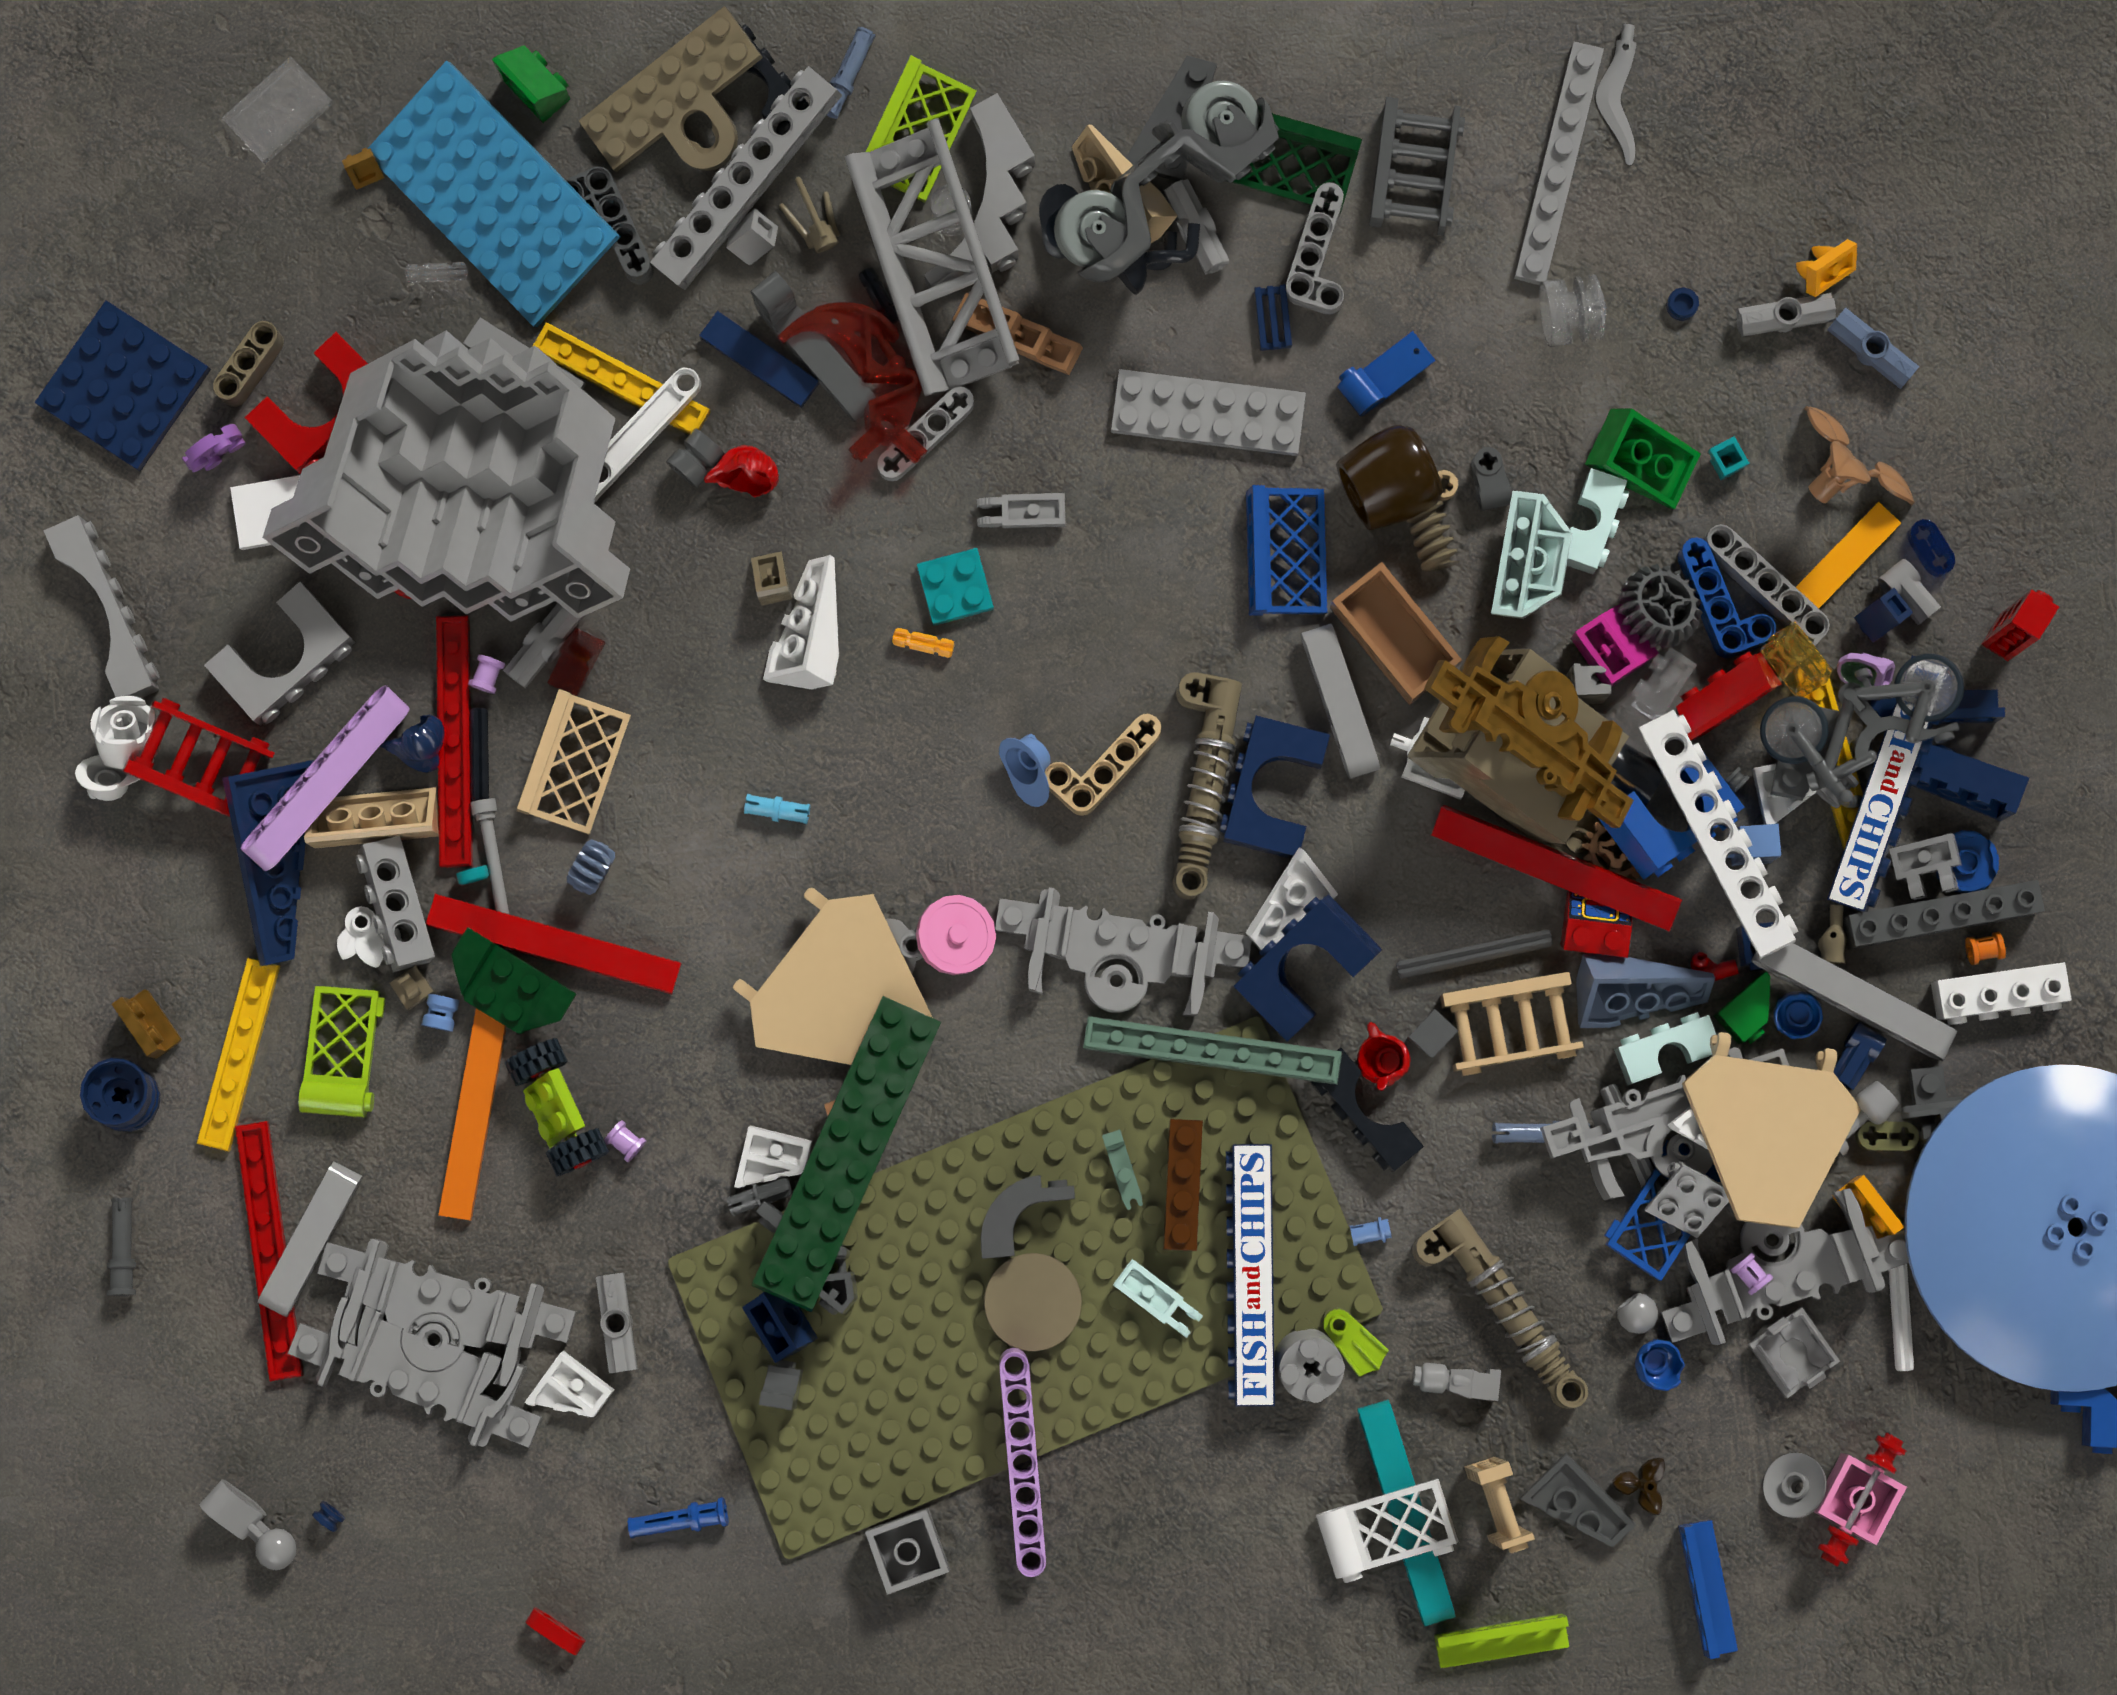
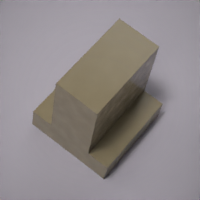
(1500, 777)

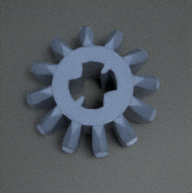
(590, 867)

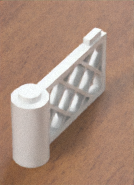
(1347, 1544)

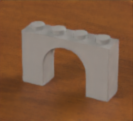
(323, 644)

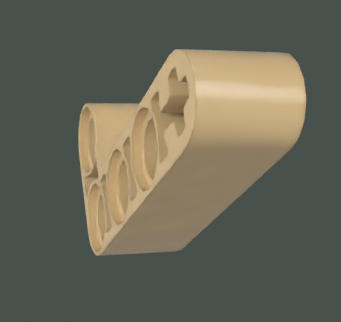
(1108, 761)

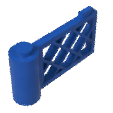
(1617, 1228)

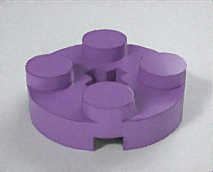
(208, 450)

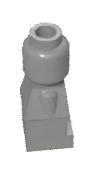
(1463, 1382)

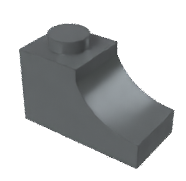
(781, 1386)

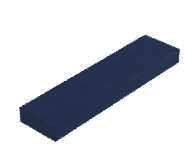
(759, 359)

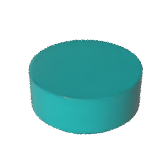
(472, 875)

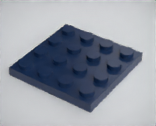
(122, 385)

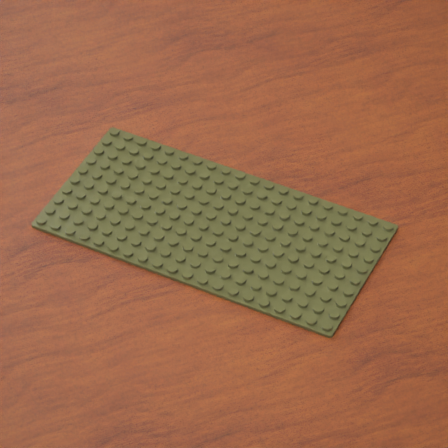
(908, 1381)

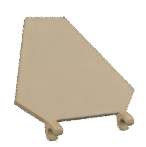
(832, 982)
(1770, 1130)

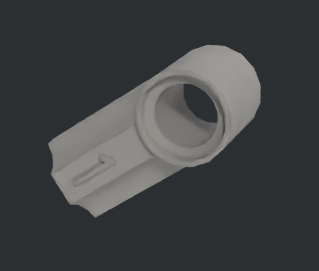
(1907, 583)

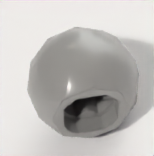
(1638, 1314)

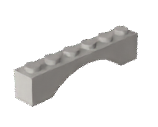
(127, 666)

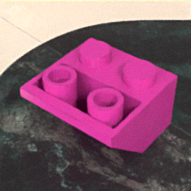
(1609, 645)

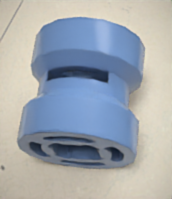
(440, 1005)

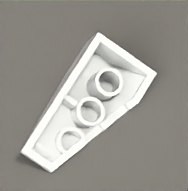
(809, 642)

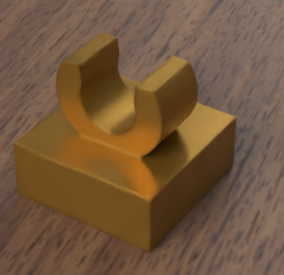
(362, 168)

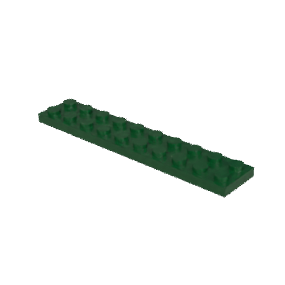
(846, 1154)

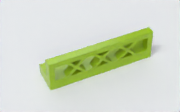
(1502, 1640)

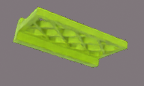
(902, 99)

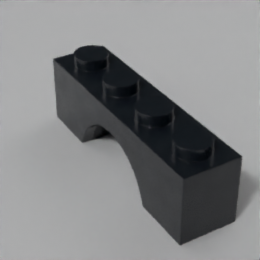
(776, 82)
(1391, 1143)

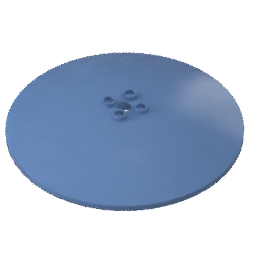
(1993, 1231)

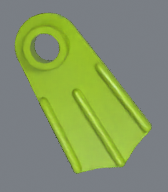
(1355, 1342)

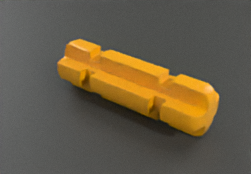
(923, 642)

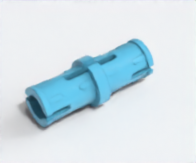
(777, 809)

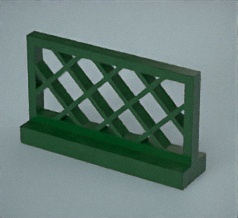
(1311, 136)

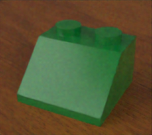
(532, 82)

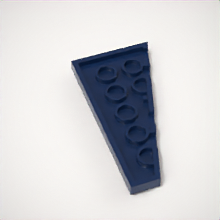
(275, 892)

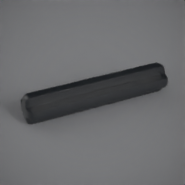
(479, 754)

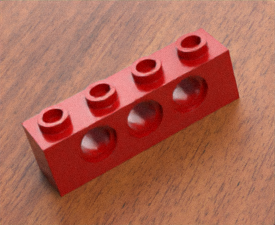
(2020, 624)

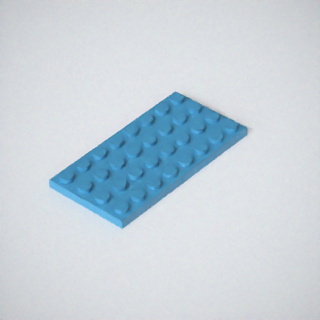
(492, 194)

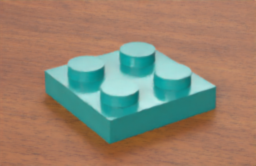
(955, 586)

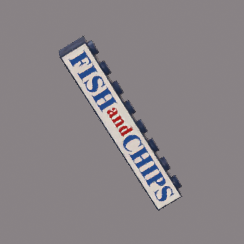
(1878, 818)
(1252, 1275)

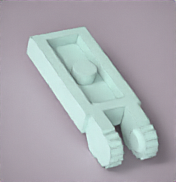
(1154, 1296)

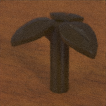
(1649, 1497)

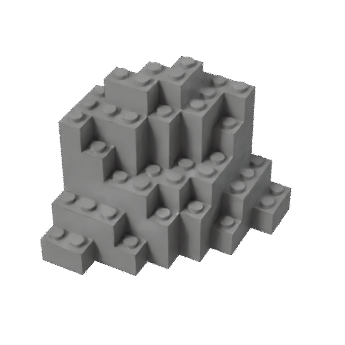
(461, 484)

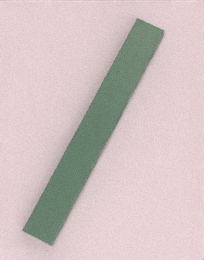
(1212, 1050)

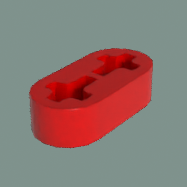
(555, 1631)

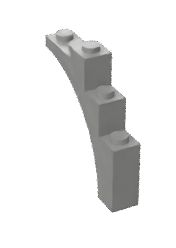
(1002, 202)

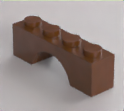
(1183, 1185)

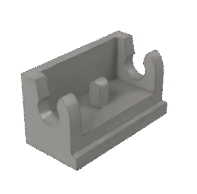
(1586, 683)

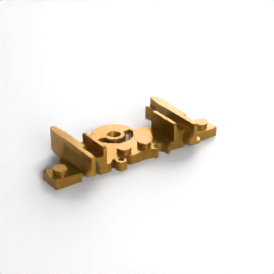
(1514, 712)

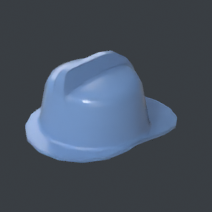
(1026, 768)

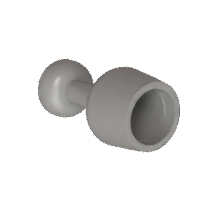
(1876, 1106)

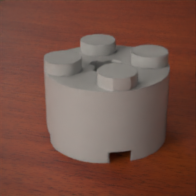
(1310, 1383)

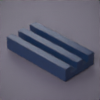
(1270, 291)

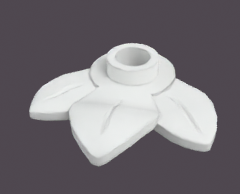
(362, 940)

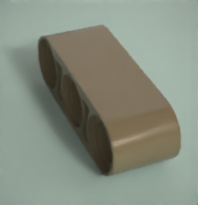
(248, 348)

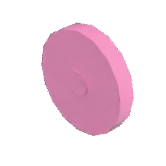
(955, 935)

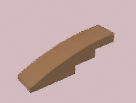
(1029, 338)

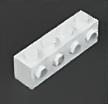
(2000, 992)

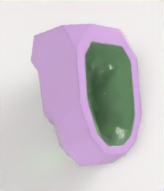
(1881, 668)

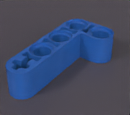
(1720, 597)

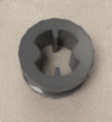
(1736, 779)

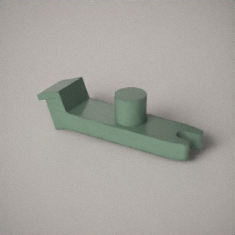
(1122, 1168)

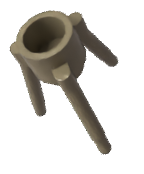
(821, 236)

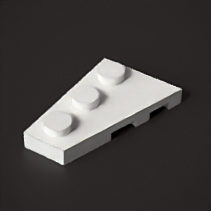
(1292, 892)

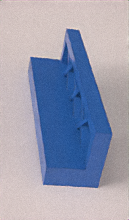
(1708, 1588)

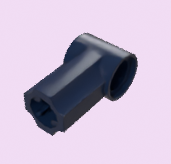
(1860, 1049)

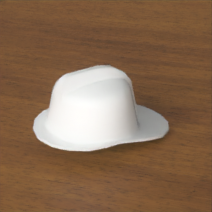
(101, 781)

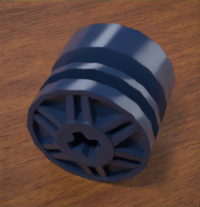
(103, 1089)

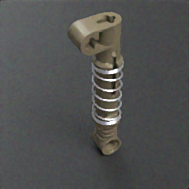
(1214, 747)
(1506, 1302)

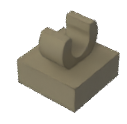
(412, 987)

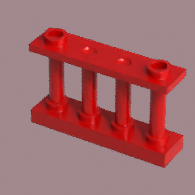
(173, 779)

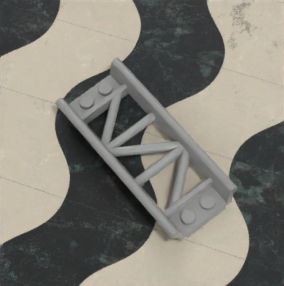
(953, 363)

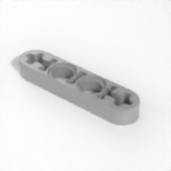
(928, 436)

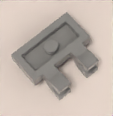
(1927, 857)

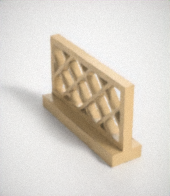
(547, 752)

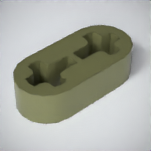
(1887, 1144)

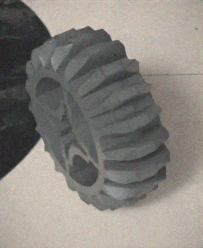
(1654, 616)

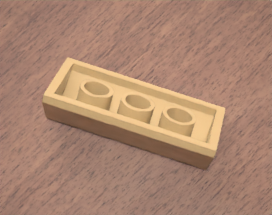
(375, 818)

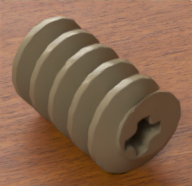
(1432, 541)

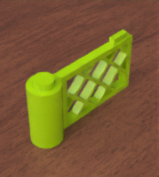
(332, 1093)

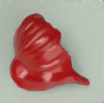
(746, 471)

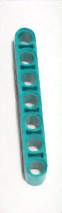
(1393, 1475)

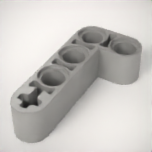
(1319, 246)

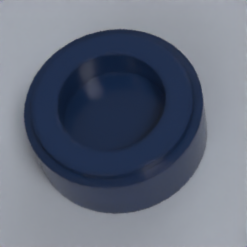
(1682, 304)

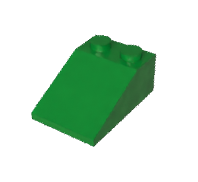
(1644, 455)

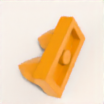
(1829, 268)

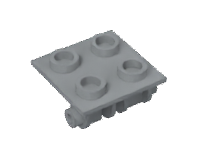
(1688, 1199)

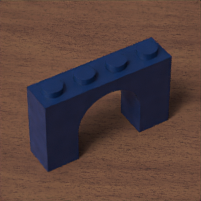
(1269, 742)
(1266, 981)

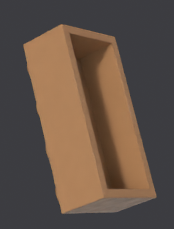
(1393, 631)

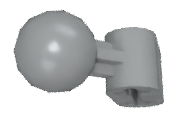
(244, 1518)

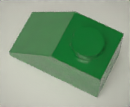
(1747, 1011)

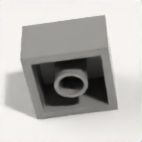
(907, 1551)

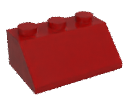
(1727, 694)

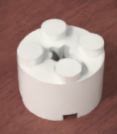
(122, 730)

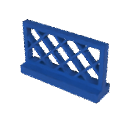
(1259, 550)

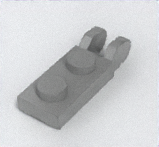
(1024, 510)

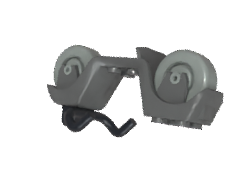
(1110, 230)

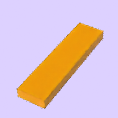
(1848, 555)

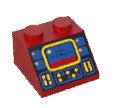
(1595, 927)

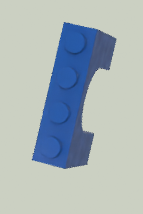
(1653, 846)

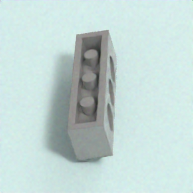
(391, 855)

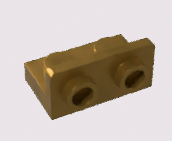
(147, 1023)

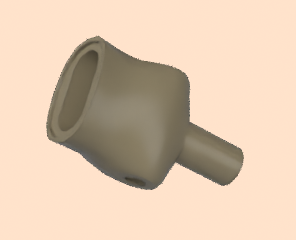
(1833, 947)

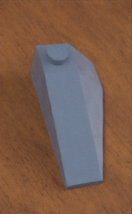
(1631, 987)

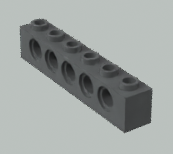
(1943, 914)

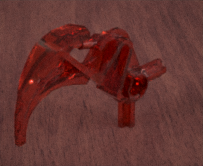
(894, 406)

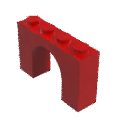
(298, 443)

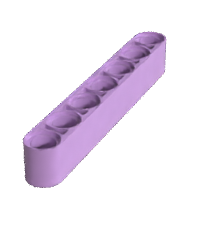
(325, 778)
(1022, 1478)

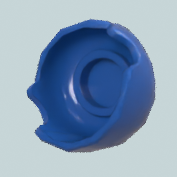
(1797, 1014)
(1659, 1365)

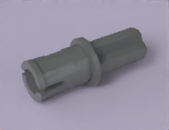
(755, 1197)

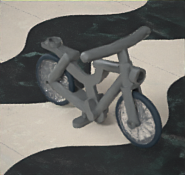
(1797, 728)

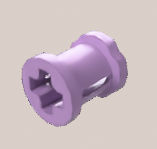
(486, 674)
(625, 1141)
(1750, 1264)

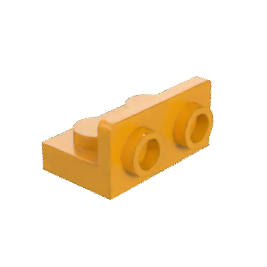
(1874, 1208)

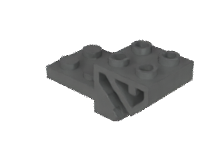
(839, 1288)

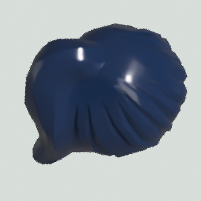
(419, 744)

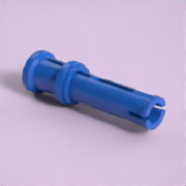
(693, 1517)

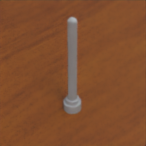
(485, 813)

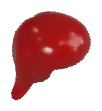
(1383, 1058)

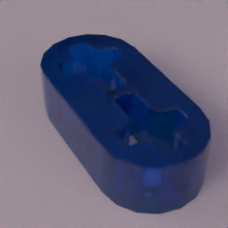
(1937, 544)

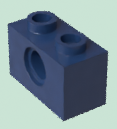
(779, 1325)

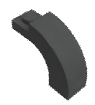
(999, 1222)

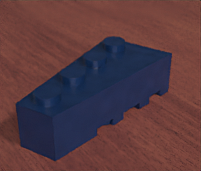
(1971, 783)

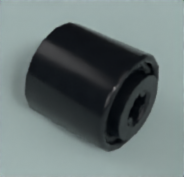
(1636, 773)

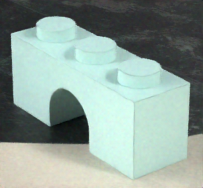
(1602, 495)
(1640, 1056)

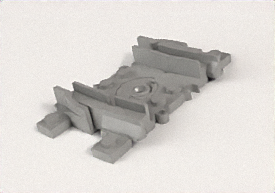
(398, 1349)

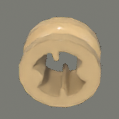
(1453, 483)

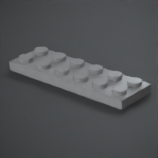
(1208, 412)

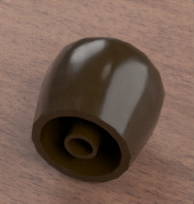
(1390, 477)

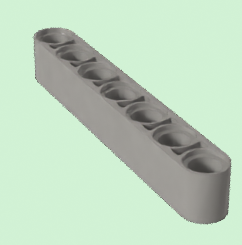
(1860, 999)

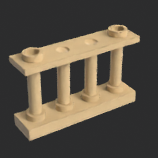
(1491, 999)
(1492, 1476)

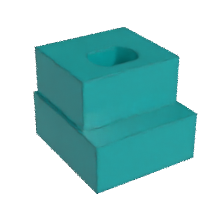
(1734, 451)

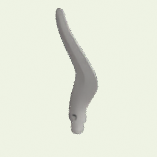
(1610, 89)

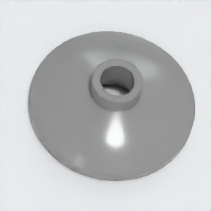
(1781, 1482)

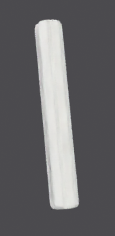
(1901, 1318)

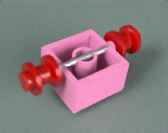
(1860, 1498)

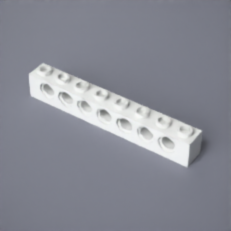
(1656, 736)

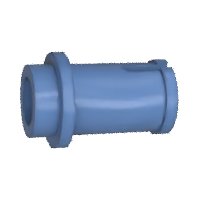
(1371, 1232)

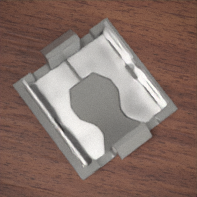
(1794, 1353)

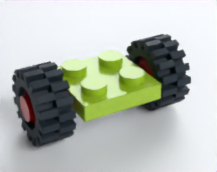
(555, 1107)

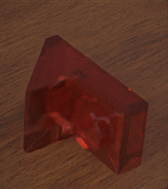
(576, 661)

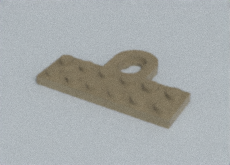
(673, 89)

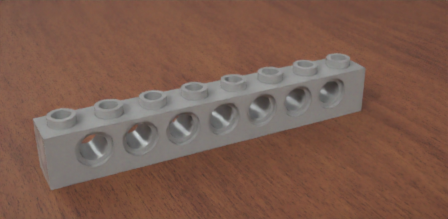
(763, 173)

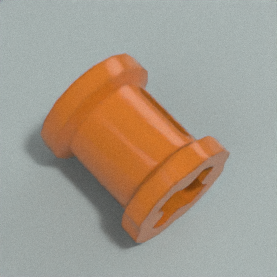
(1985, 948)

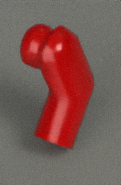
(1722, 970)

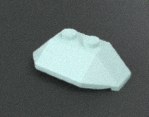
(1531, 557)

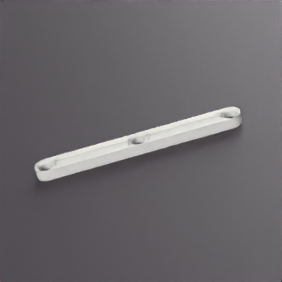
(646, 426)

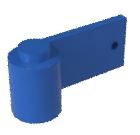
(1385, 375)

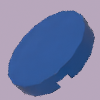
(1978, 862)

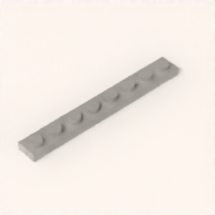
(1558, 163)

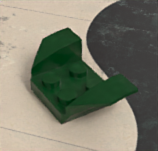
(507, 986)

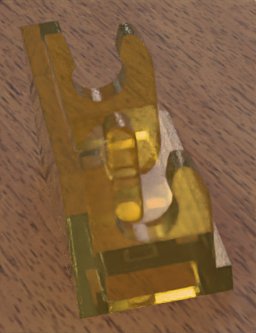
(1796, 660)

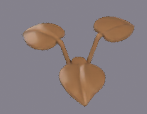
(1846, 465)

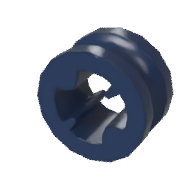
(328, 1516)

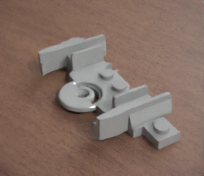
(1090, 943)
(1634, 1131)
(1814, 1261)

